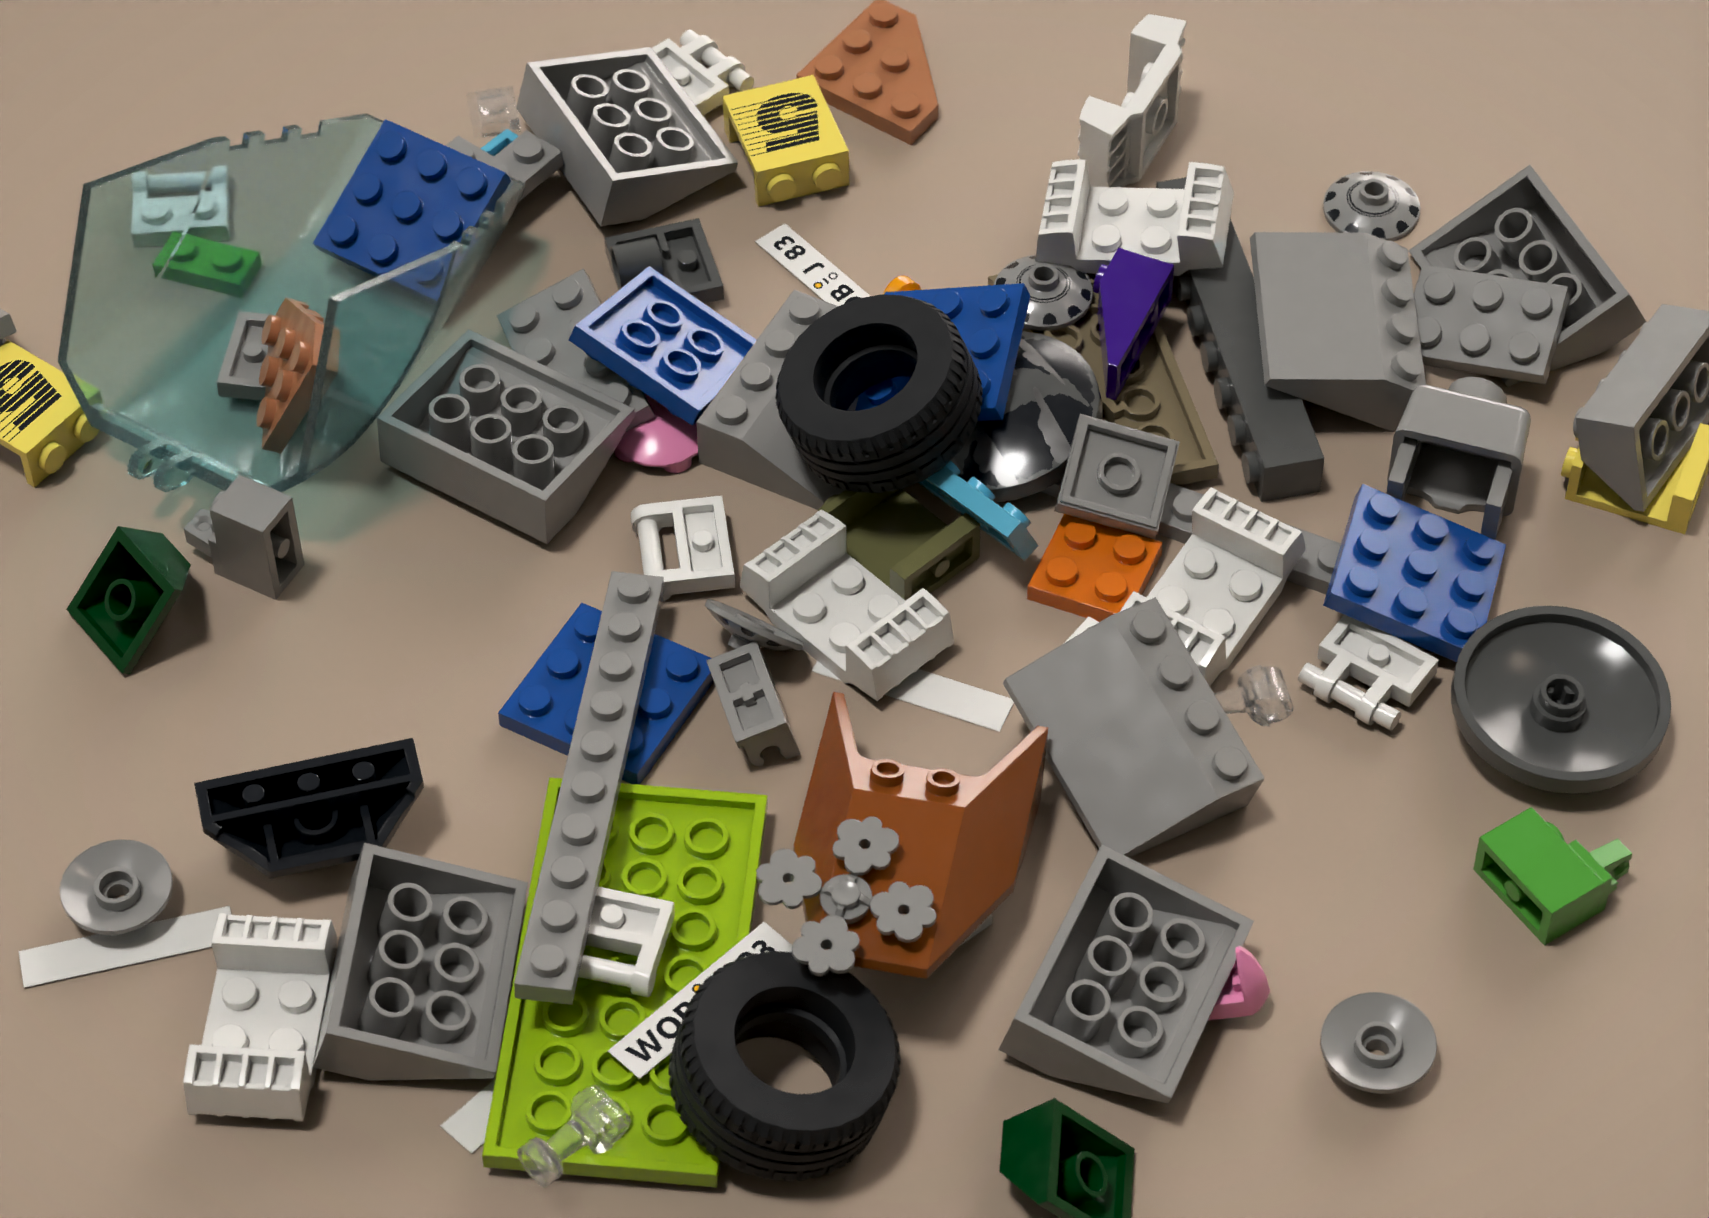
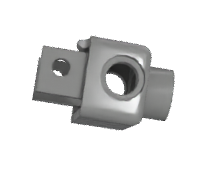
(1461, 450)

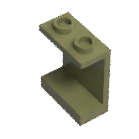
(904, 540)

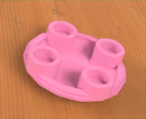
(660, 442)

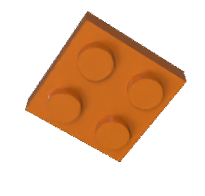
(1092, 568)

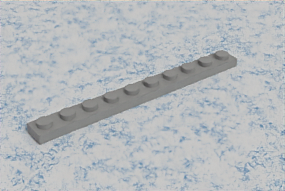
(589, 791)

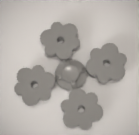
(846, 896)

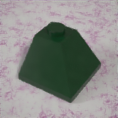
(129, 593)
(1067, 1163)

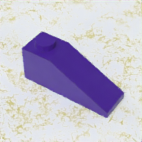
(1130, 304)

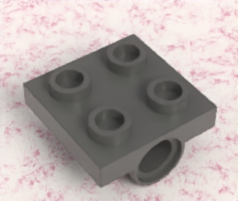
(674, 251)

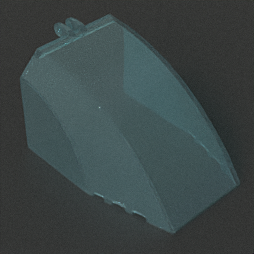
(230, 229)

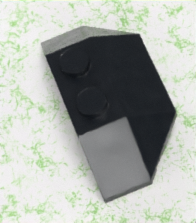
(313, 808)

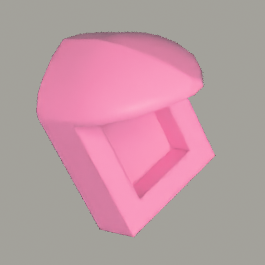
(1244, 988)

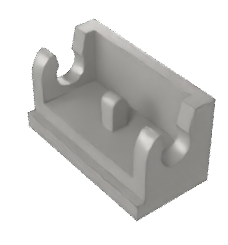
(752, 702)

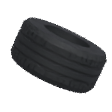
(900, 438)
(764, 1127)

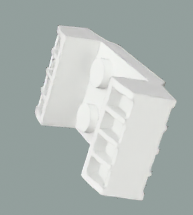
(1126, 138)
(1177, 226)
(1224, 578)
(844, 610)
(262, 1018)

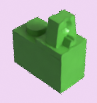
(1544, 878)

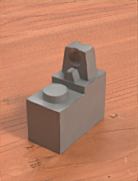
(250, 536)

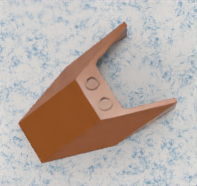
(953, 832)

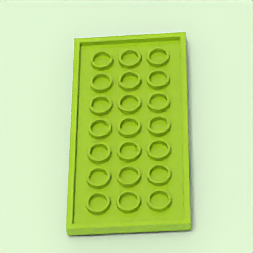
(663, 846)

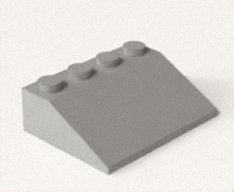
(622, 132)
(1531, 237)
(1338, 321)
(742, 424)
(503, 434)
(1135, 731)
(420, 970)
(1127, 981)

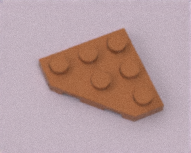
(879, 72)
(288, 371)

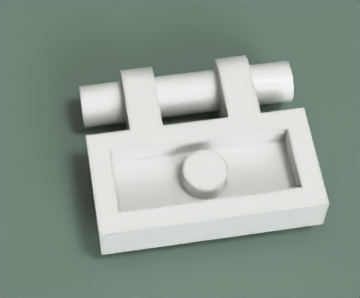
(702, 85)
(1374, 658)

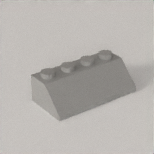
(1648, 406)

